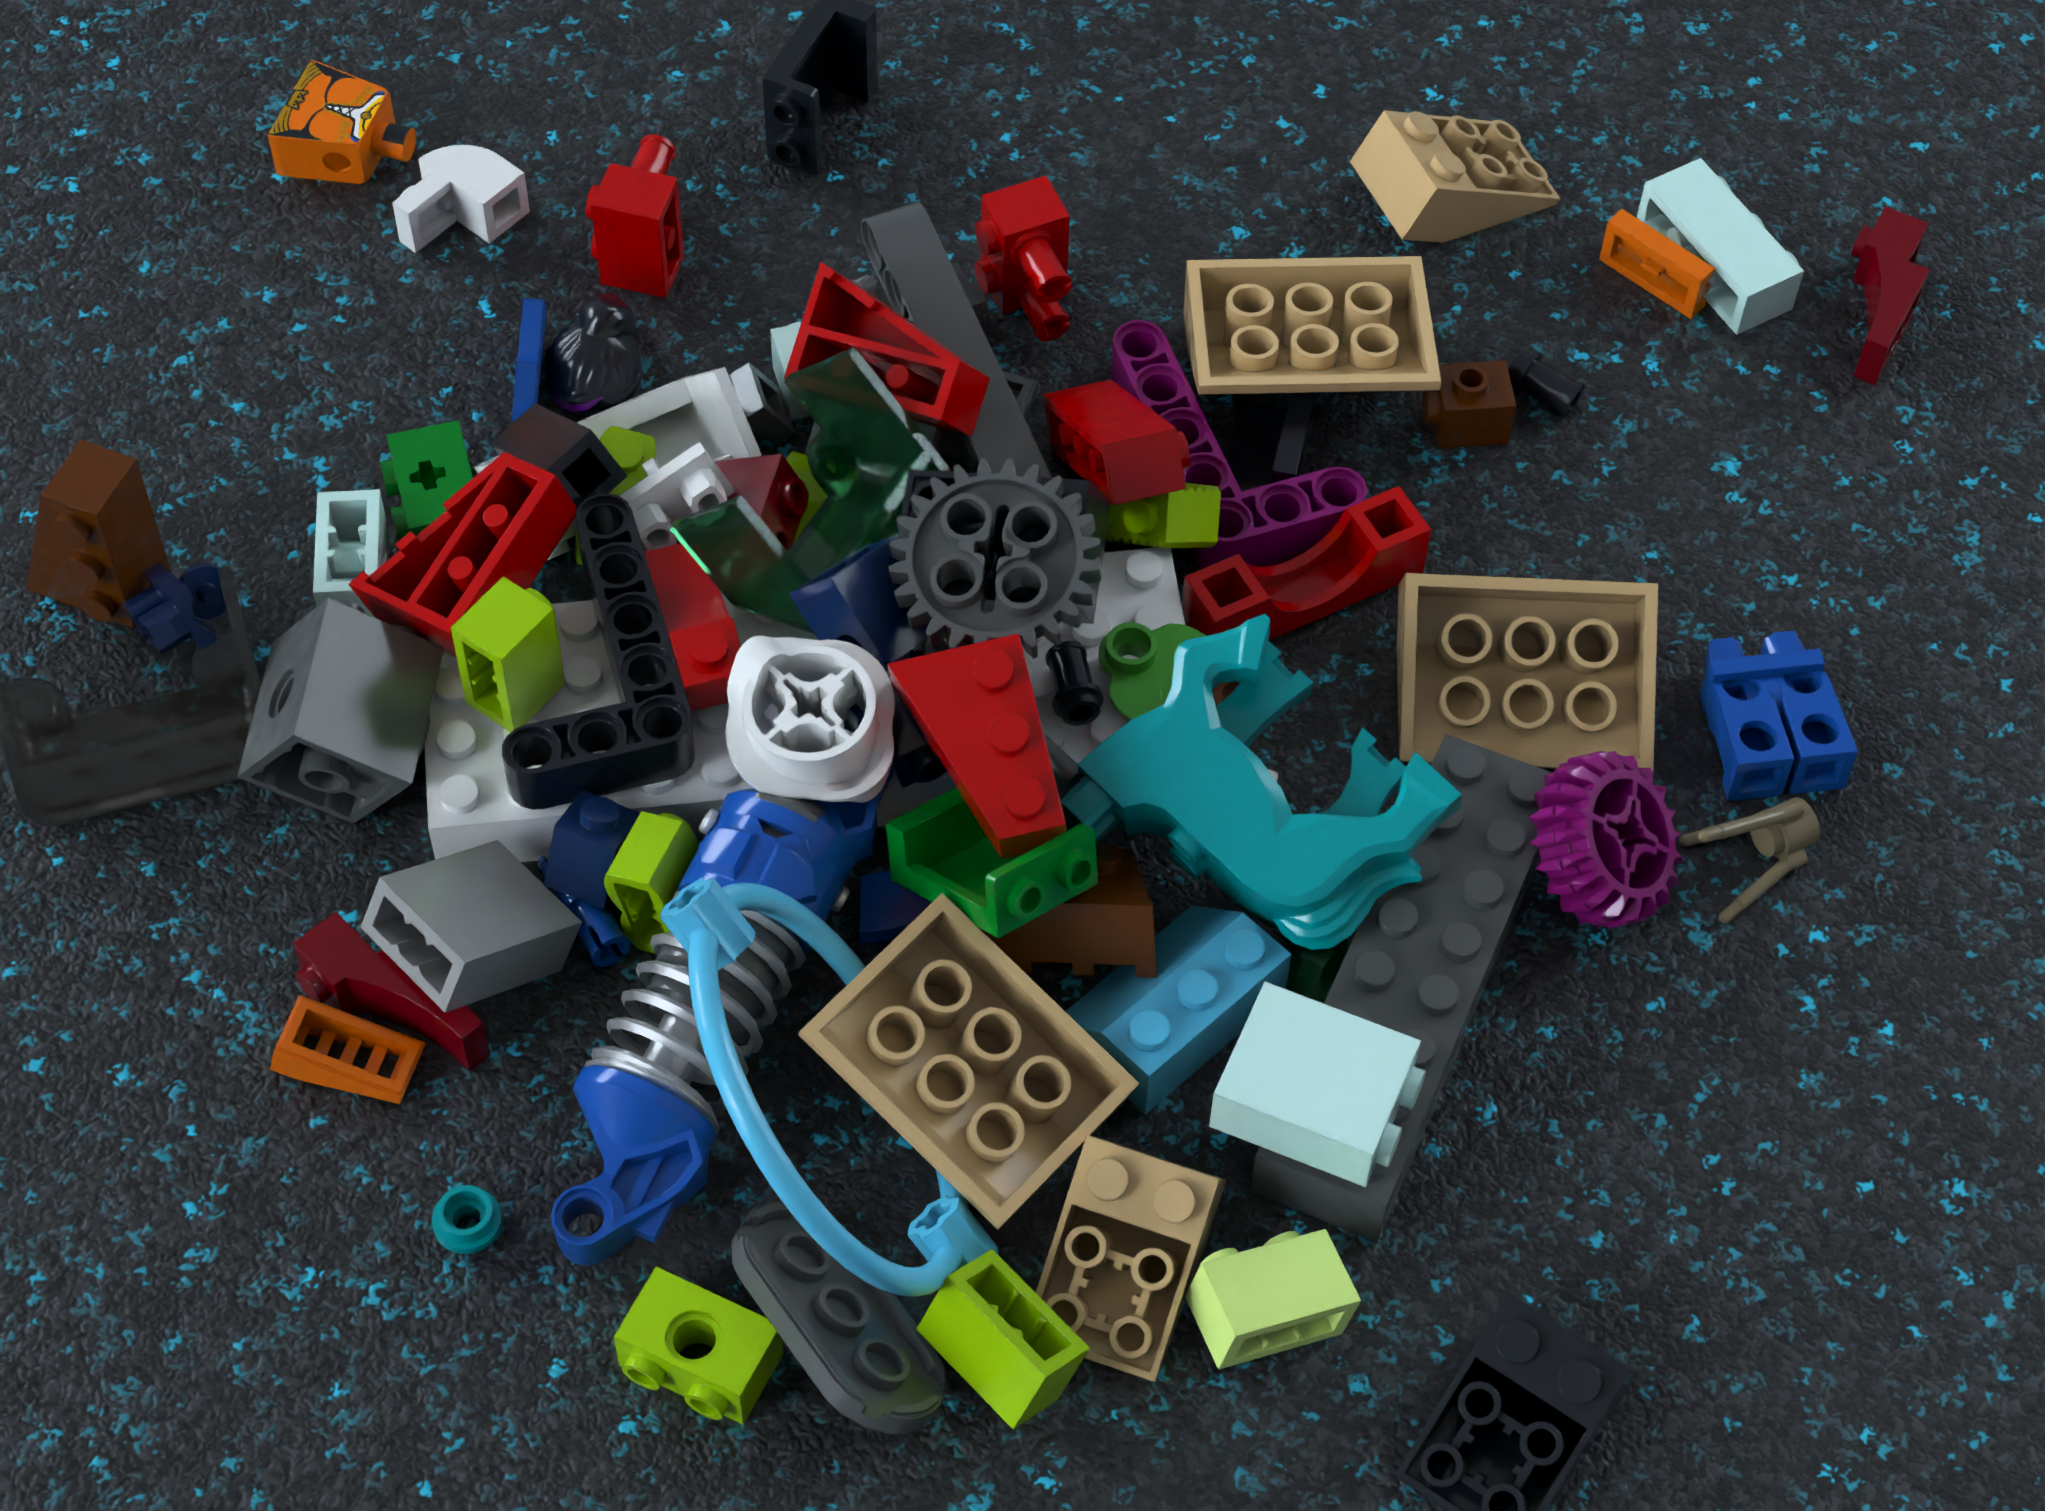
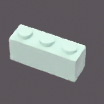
(1701, 214)

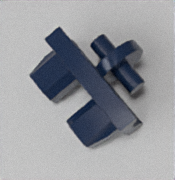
(173, 606)

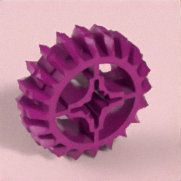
(1606, 839)

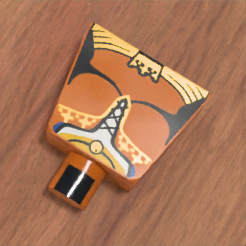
(337, 128)

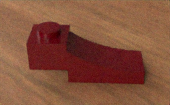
(1889, 283)
(353, 977)

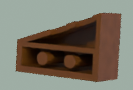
(95, 534)
(1096, 927)

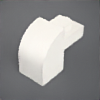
(465, 187)

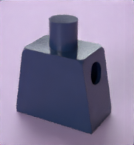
(859, 605)

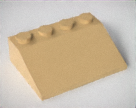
(1309, 325)
(1527, 666)
(969, 1060)

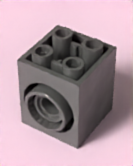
(342, 711)

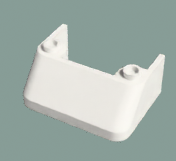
(678, 417)

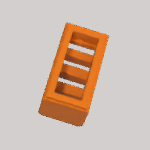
(333, 1024)

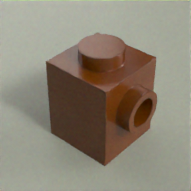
(1472, 405)

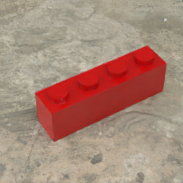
(1116, 441)

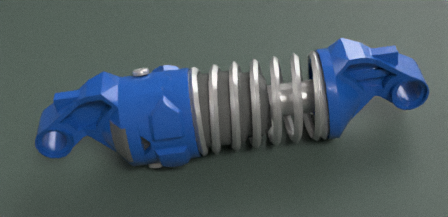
(639, 1098)

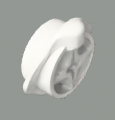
(808, 748)

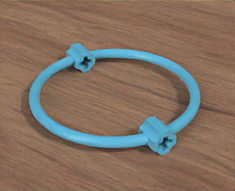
(713, 935)

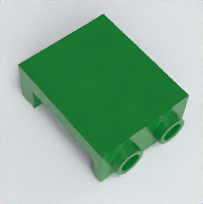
(948, 853)

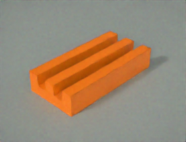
(1656, 263)

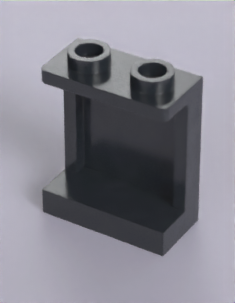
(825, 56)

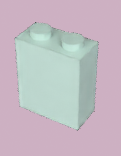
(1317, 1085)

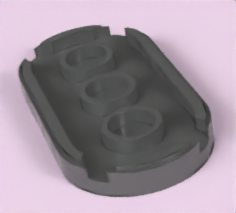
(841, 1330)

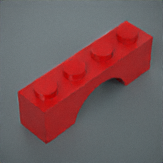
(1355, 560)

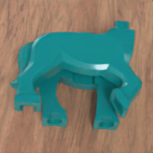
(1200, 787)

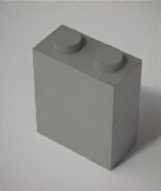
(470, 925)

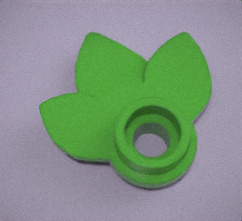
(1146, 681)

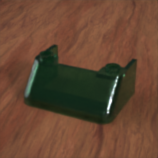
(856, 460)

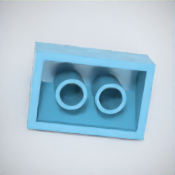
(1202, 996)

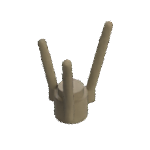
(1776, 832)

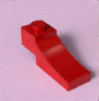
(696, 623)

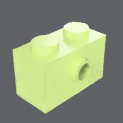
(1271, 1297)

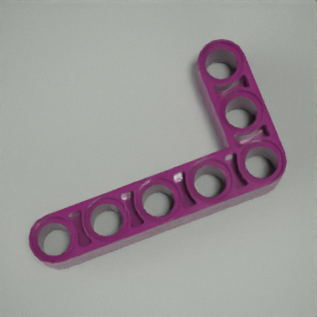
(1261, 523)

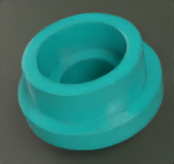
(465, 1202)

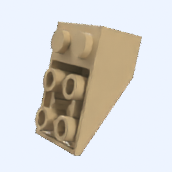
(1449, 174)
(1128, 1252)

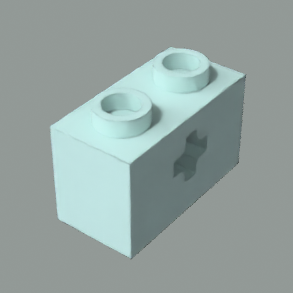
(348, 540)

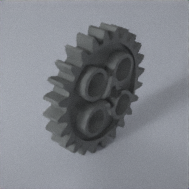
(937, 555)

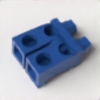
(1775, 719)

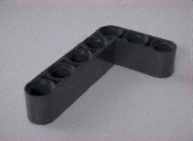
(627, 730)

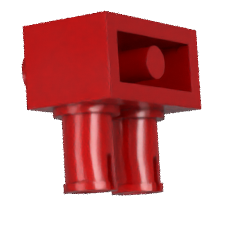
(638, 221)
(1026, 254)

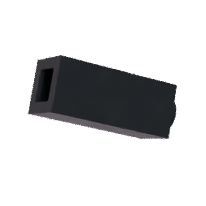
(564, 450)

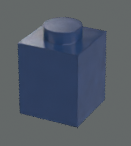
(586, 845)

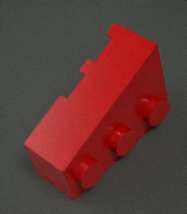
(916, 368)
(491, 529)
(989, 736)

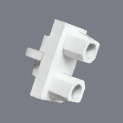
(673, 492)

